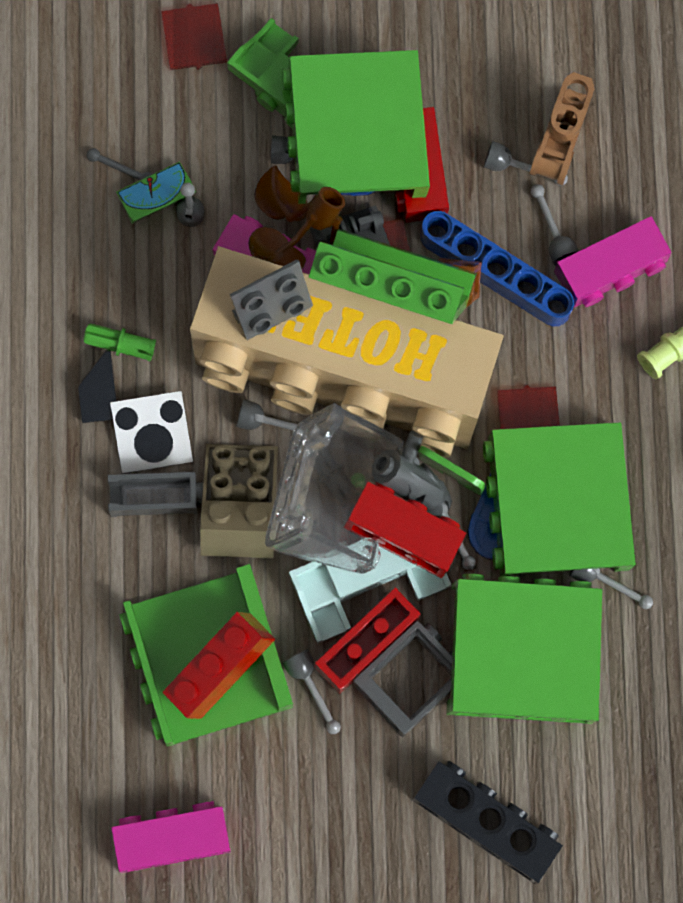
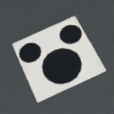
(151, 432)

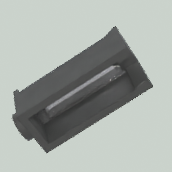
(154, 493)

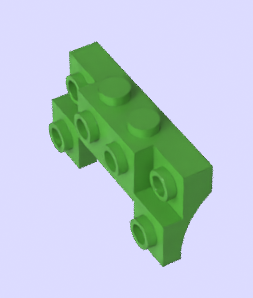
(261, 65)

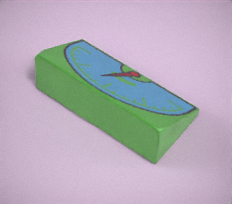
(154, 192)

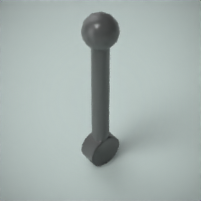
(94, 155)

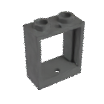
(381, 701)

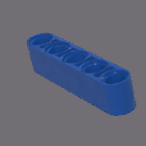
(504, 284)

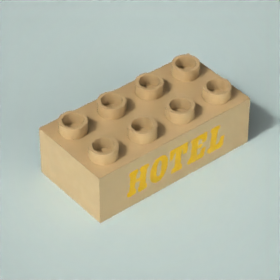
(348, 353)

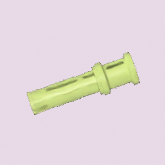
(662, 354)

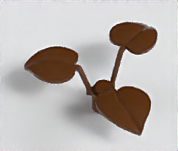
(278, 202)

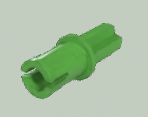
(119, 341)

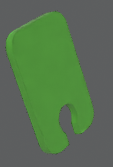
(443, 465)

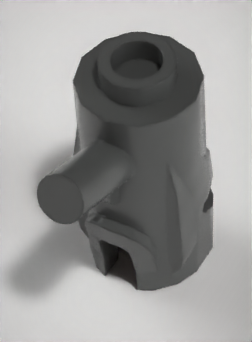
(406, 476)

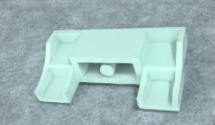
(325, 587)

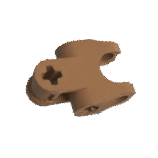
(566, 120)

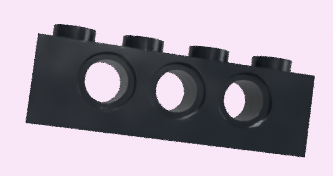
(529, 863)

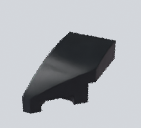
(98, 391)

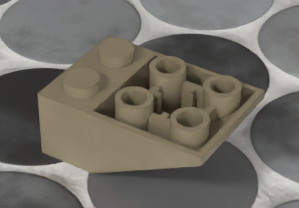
(238, 500)

